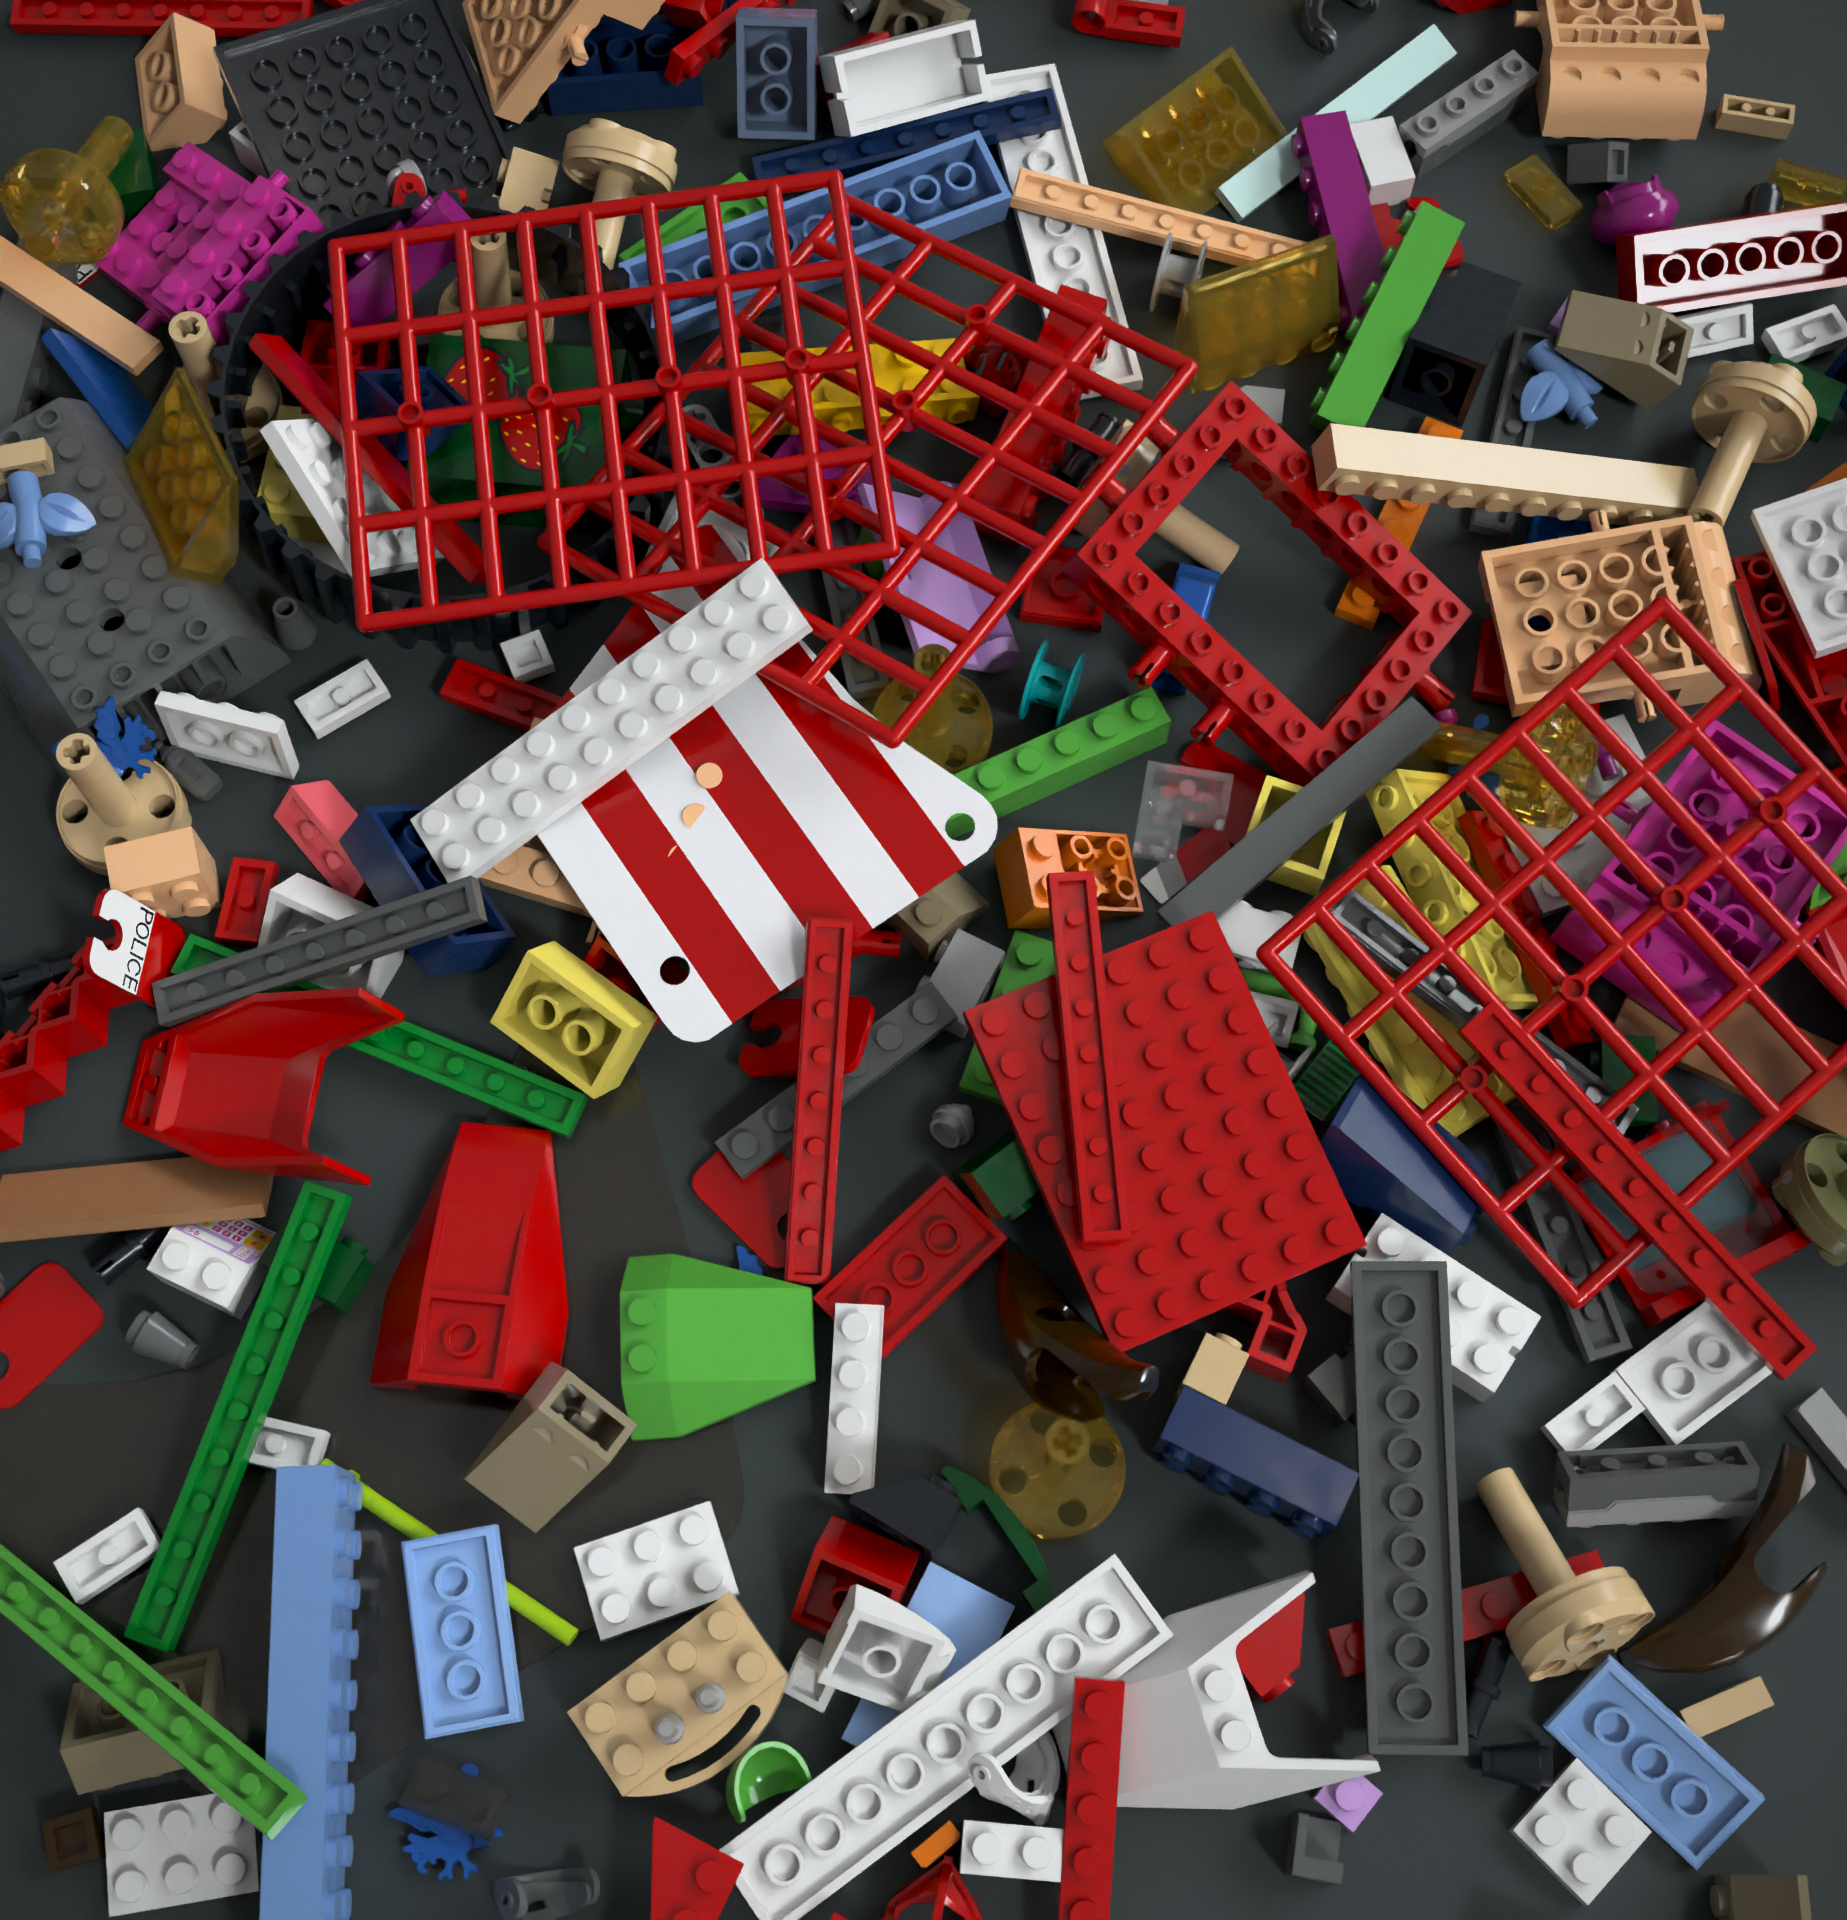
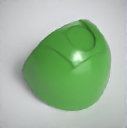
(763, 1773)

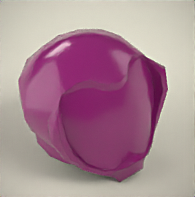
(1633, 209)

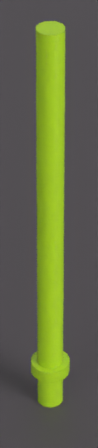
(415, 1529)

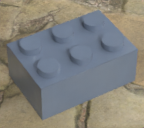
(776, 73)

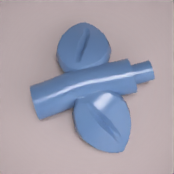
(1557, 387)
(33, 516)

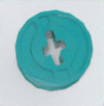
(1051, 685)

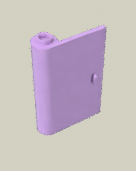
(942, 590)

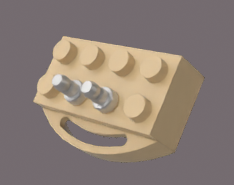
(683, 1701)

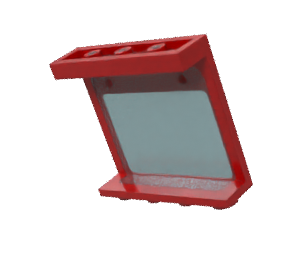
(1734, 1211)

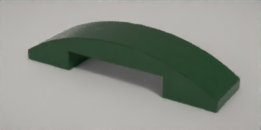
(976, 1494)

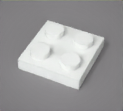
(1580, 1831)

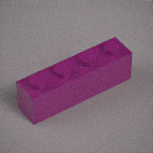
(371, 281)

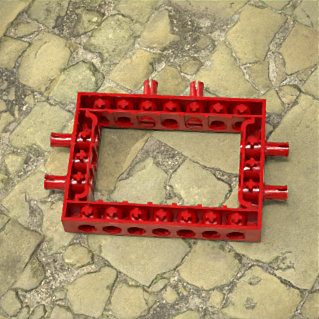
(1199, 655)

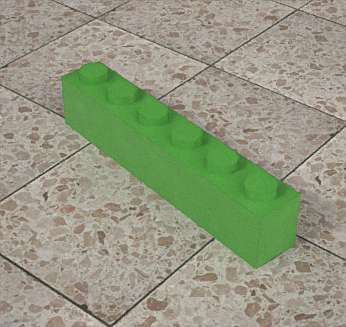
(1388, 319)
(1065, 756)

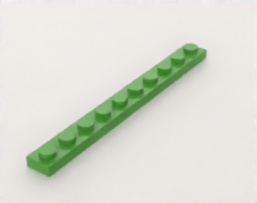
(147, 1699)

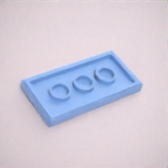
(963, 1614)
(462, 1631)
(1653, 1761)

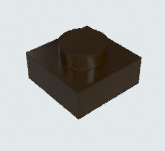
(73, 1840)

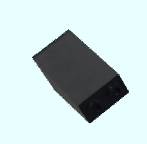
(1454, 341)

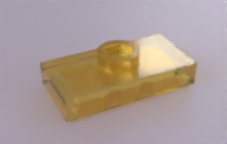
(1807, 184)
(1543, 192)

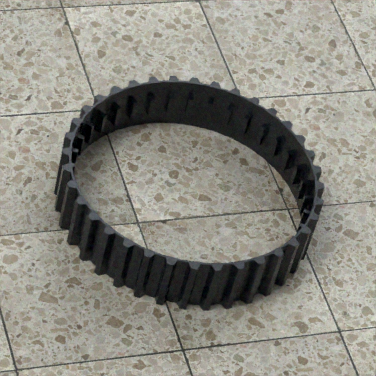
(301, 283)

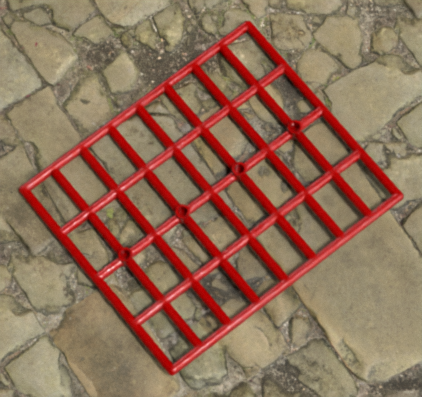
(544, 404)
(905, 417)
(1573, 989)

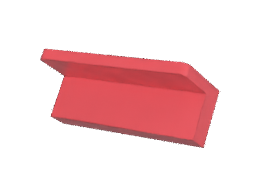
(316, 820)

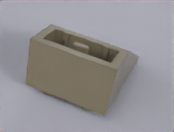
(1625, 345)
(549, 1447)

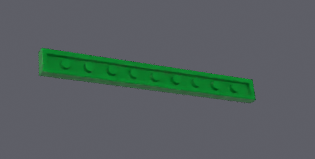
(442, 1061)
(237, 1418)

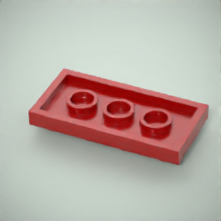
(916, 1262)

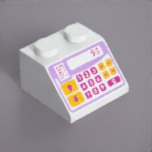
(214, 1262)

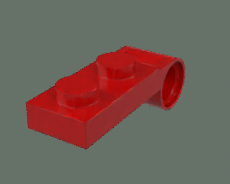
(1130, 21)

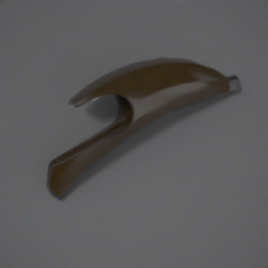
(1058, 1351)
(1737, 1608)

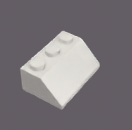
(307, 904)

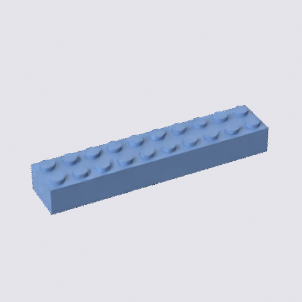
(939, 189)
(312, 1689)

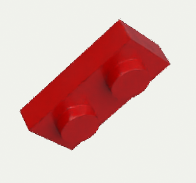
(245, 901)

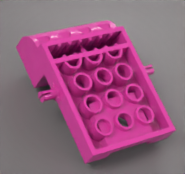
(218, 244)
(1715, 901)

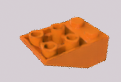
(1032, 853)

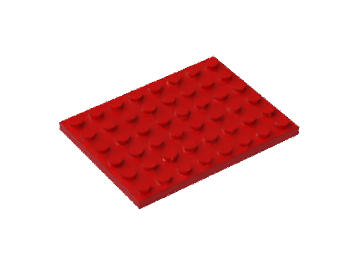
(1212, 1135)

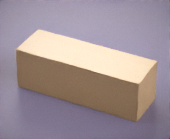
(1755, 116)
(26, 456)
(1726, 1706)

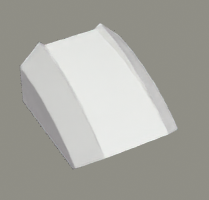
(883, 1651)

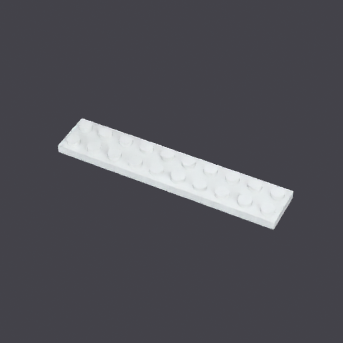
(1055, 248)
(611, 724)
(922, 1755)

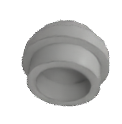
(952, 1124)

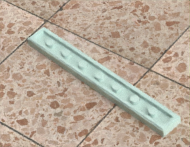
(1362, 103)

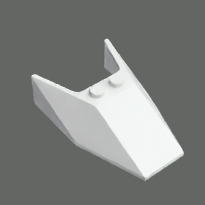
(1191, 1720)

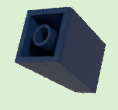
(1395, 1174)

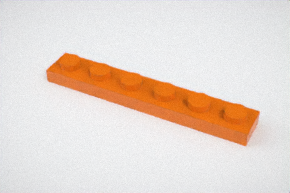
(1403, 521)

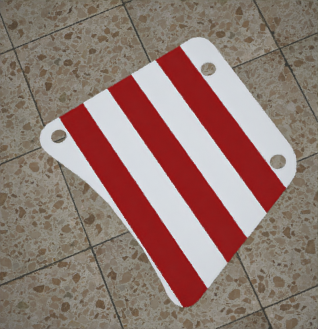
(794, 831)

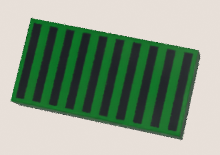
(1325, 1082)

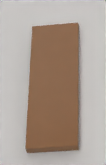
(1759, 1052)
(127, 1198)

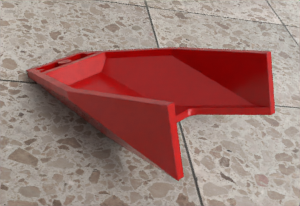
(248, 1079)

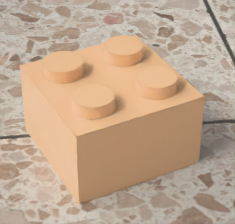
(166, 873)

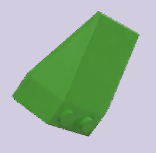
(708, 1343)

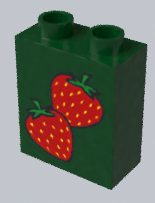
(515, 437)

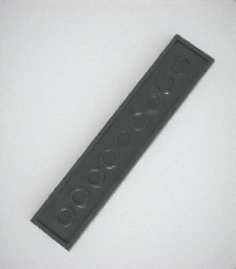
(1408, 1509)

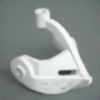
(1035, 1763)

